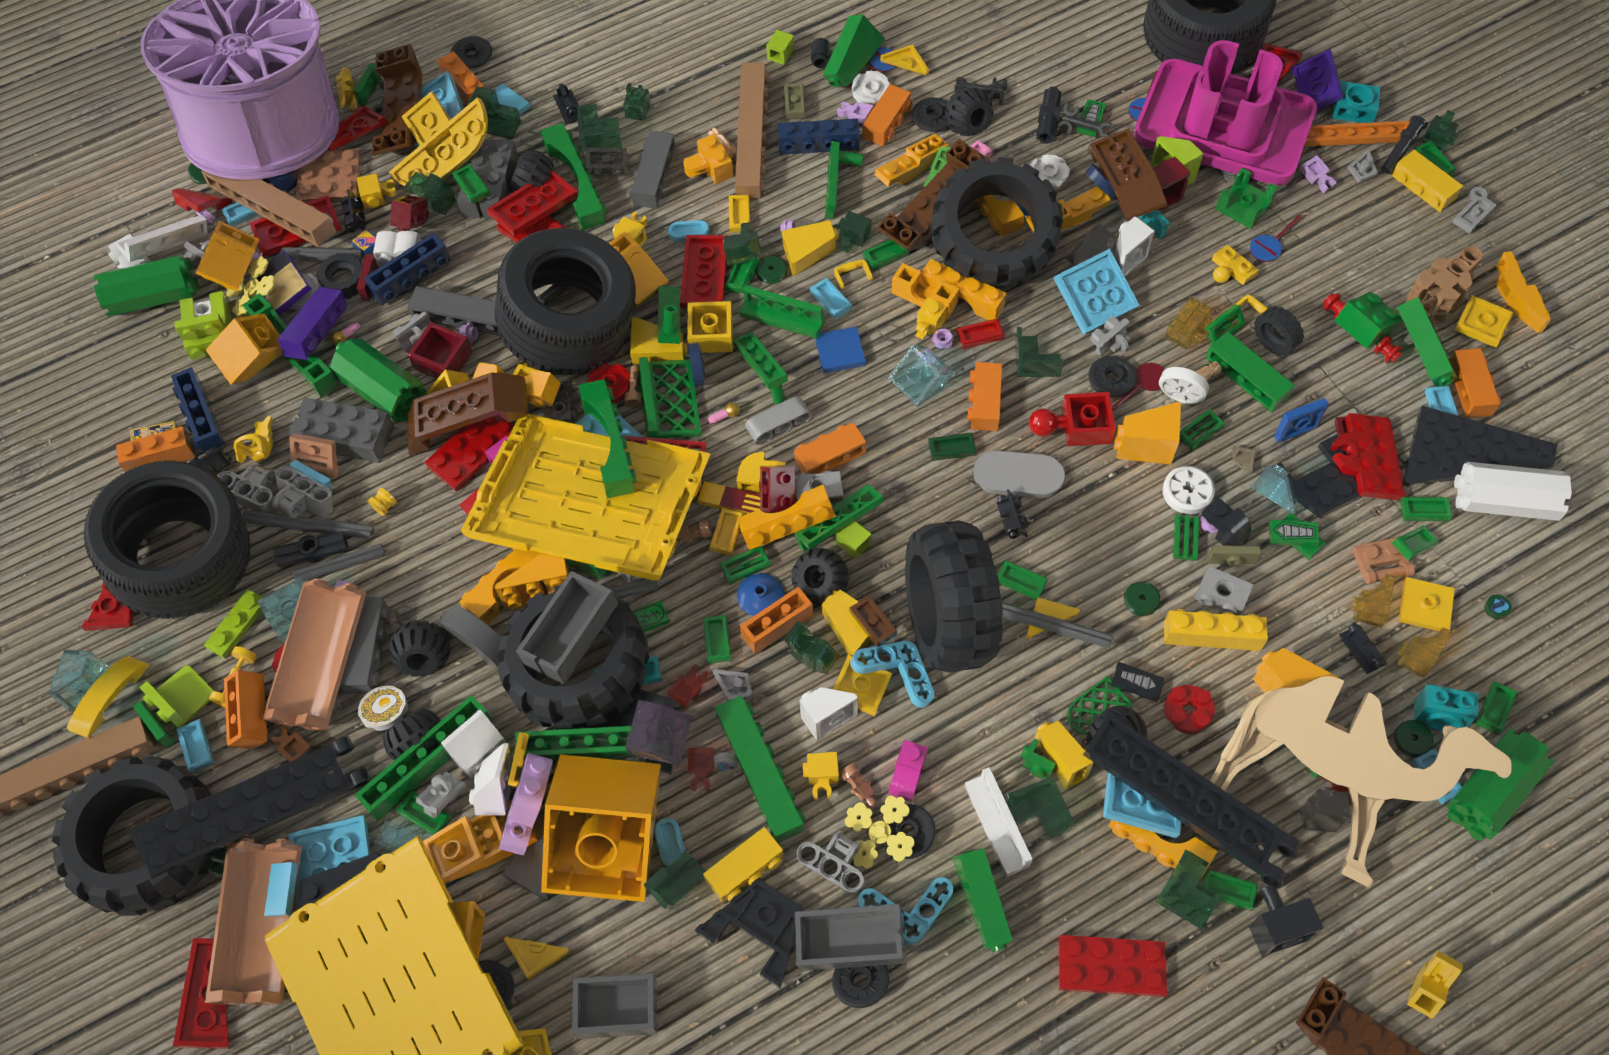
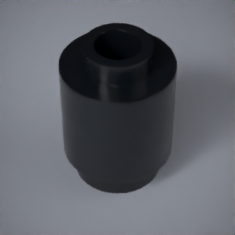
(820, 52)

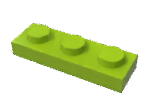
(234, 625)

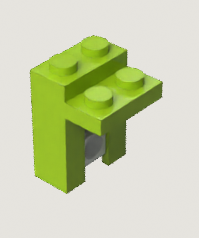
(202, 323)

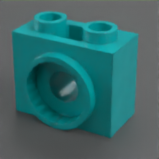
(1359, 103)
(1445, 707)

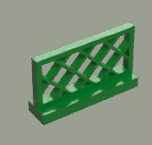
(650, 397)

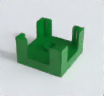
(1244, 201)

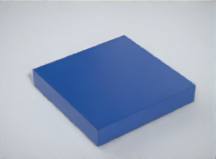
(840, 350)
(1301, 420)

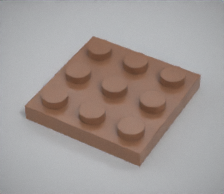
(329, 175)

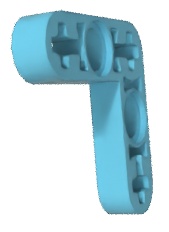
(899, 660)
(915, 918)

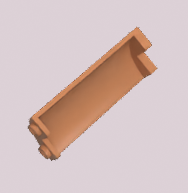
(314, 655)
(240, 959)

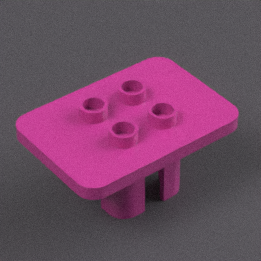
(1229, 116)

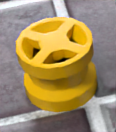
(382, 501)

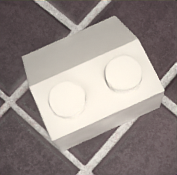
(1132, 244)
(827, 710)
(473, 743)
(491, 783)

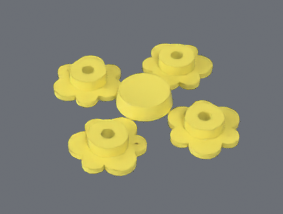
(252, 287)
(880, 831)

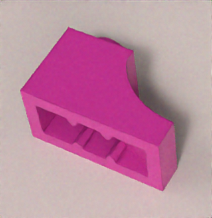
(908, 770)

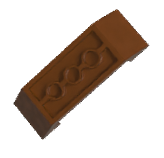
(401, 92)
(1128, 174)
(913, 225)
(464, 405)
(1344, 1029)

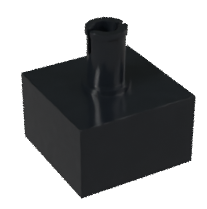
(1284, 925)

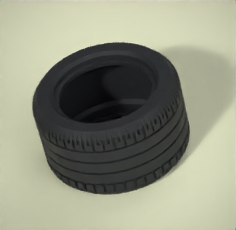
(1185, 33)
(555, 339)
(160, 495)

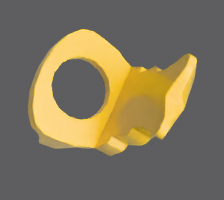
(261, 444)

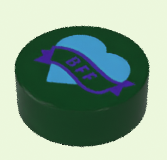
(1497, 606)

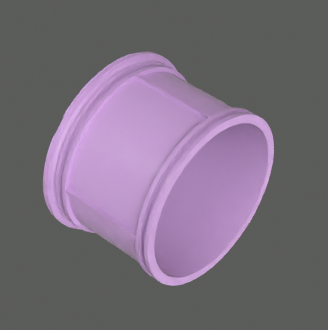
(244, 84)

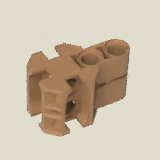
(1446, 283)

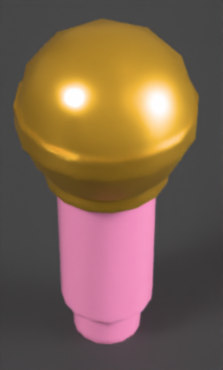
(339, 336)
(730, 410)

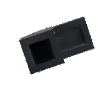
(1231, 524)

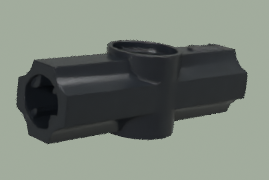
(1049, 115)
(298, 551)

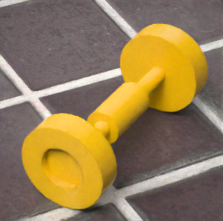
(242, 655)

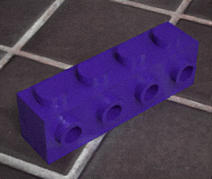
(312, 323)

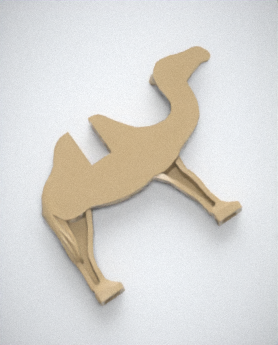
(1351, 756)

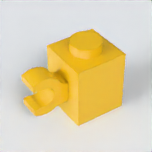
(373, 191)
(633, 227)
(930, 318)
(822, 771)

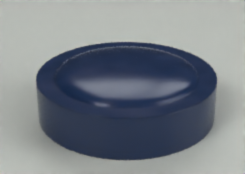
(1099, 178)
(697, 364)

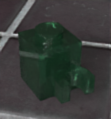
(636, 102)
(1442, 131)
(853, 230)

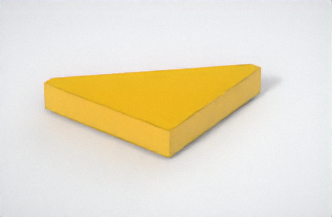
(906, 58)
(1051, 609)
(518, 759)
(534, 956)

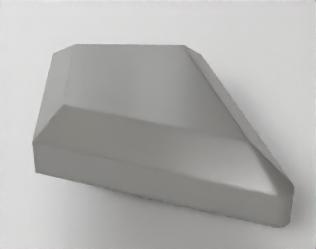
(1363, 167)
(733, 683)

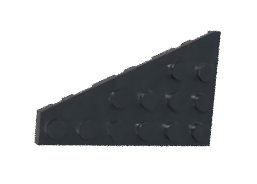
(1448, 441)

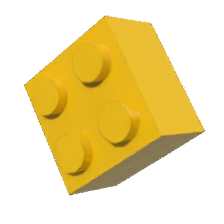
(711, 326)

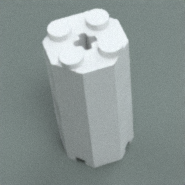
(1513, 491)

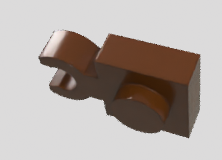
(292, 745)

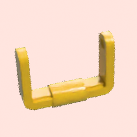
(851, 266)
(1257, 305)

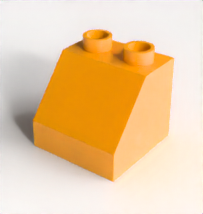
(600, 828)

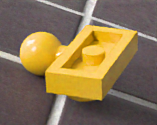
(1232, 264)

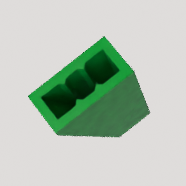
(853, 50)
(1427, 342)
(983, 898)

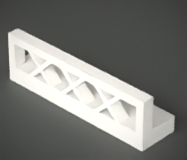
(163, 238)
(998, 823)

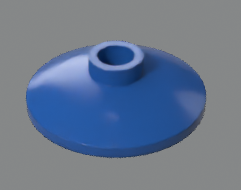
(751, 601)

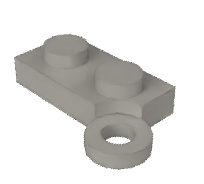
(1475, 211)

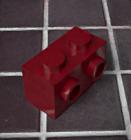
(409, 212)
(777, 488)

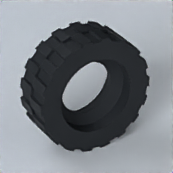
(337, 263)
(1285, 323)

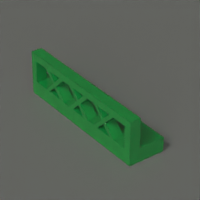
(782, 314)
(845, 512)

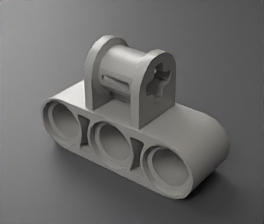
(255, 483)
(301, 493)
(834, 853)

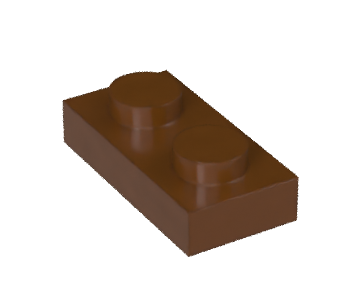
(873, 621)

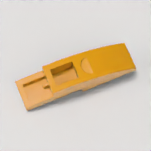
(912, 163)
(1080, 208)
(1522, 299)

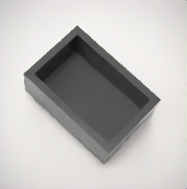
(614, 1006)

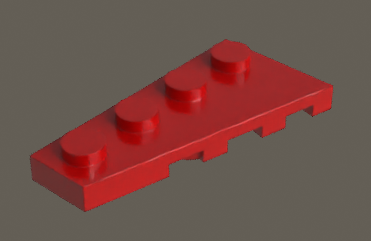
(200, 1022)

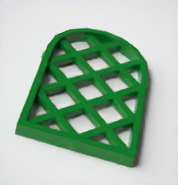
(1117, 691)

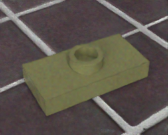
(794, 101)
(1234, 555)

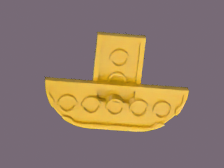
(442, 140)

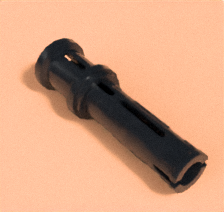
(1407, 138)

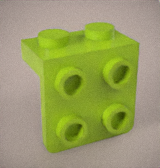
(179, 696)

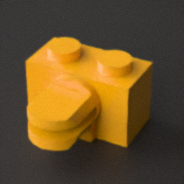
(711, 160)

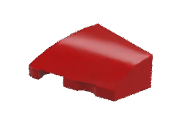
(199, 201)

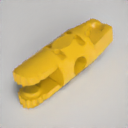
(345, 88)

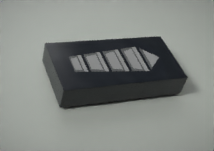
(1137, 681)

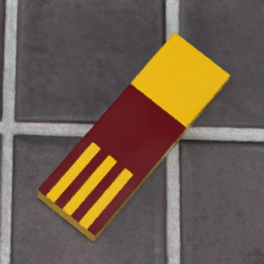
(728, 498)

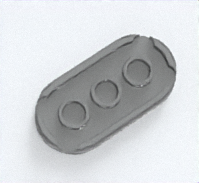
(1020, 473)

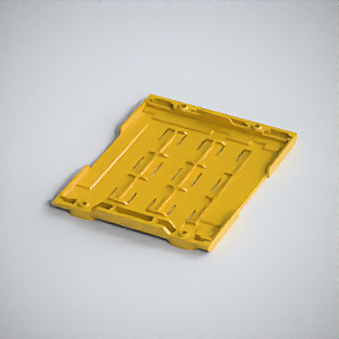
(563, 480)
(428, 929)

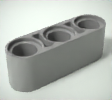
(778, 420)

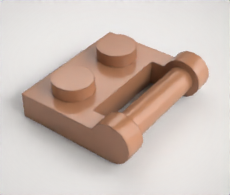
(316, 450)
(1381, 554)

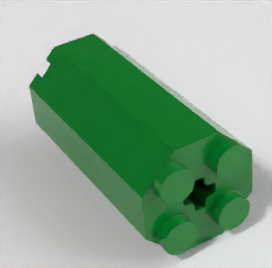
(145, 285)
(376, 378)
(1489, 800)

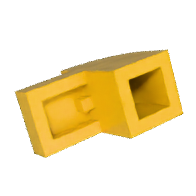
(749, 471)
(1432, 984)

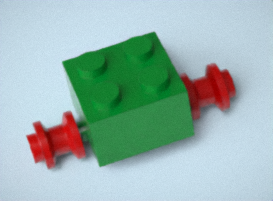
(1368, 322)

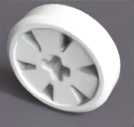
(1184, 385)
(1181, 499)

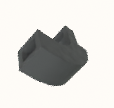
(472, 632)

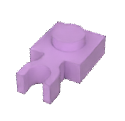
(859, 111)
(1317, 172)

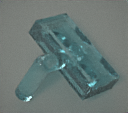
(394, 836)

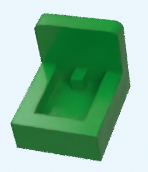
(1038, 765)

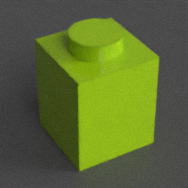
(780, 47)
(853, 539)

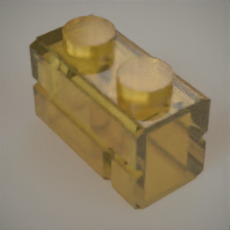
(1189, 323)

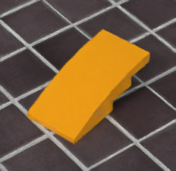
(469, 845)

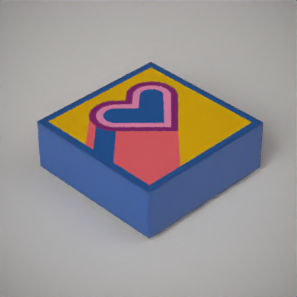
(364, 241)

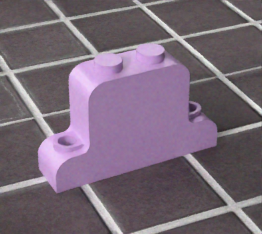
(526, 803)

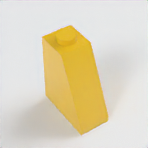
(808, 244)
(645, 344)
(844, 625)
(1065, 751)

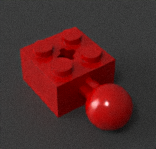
(1084, 417)

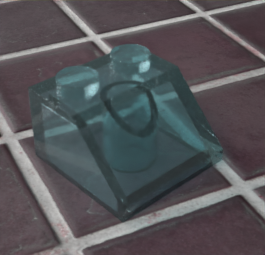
(920, 374)
(1277, 487)
(280, 607)
(75, 676)

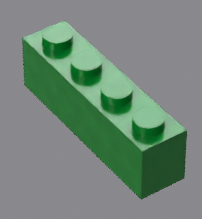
(1250, 371)

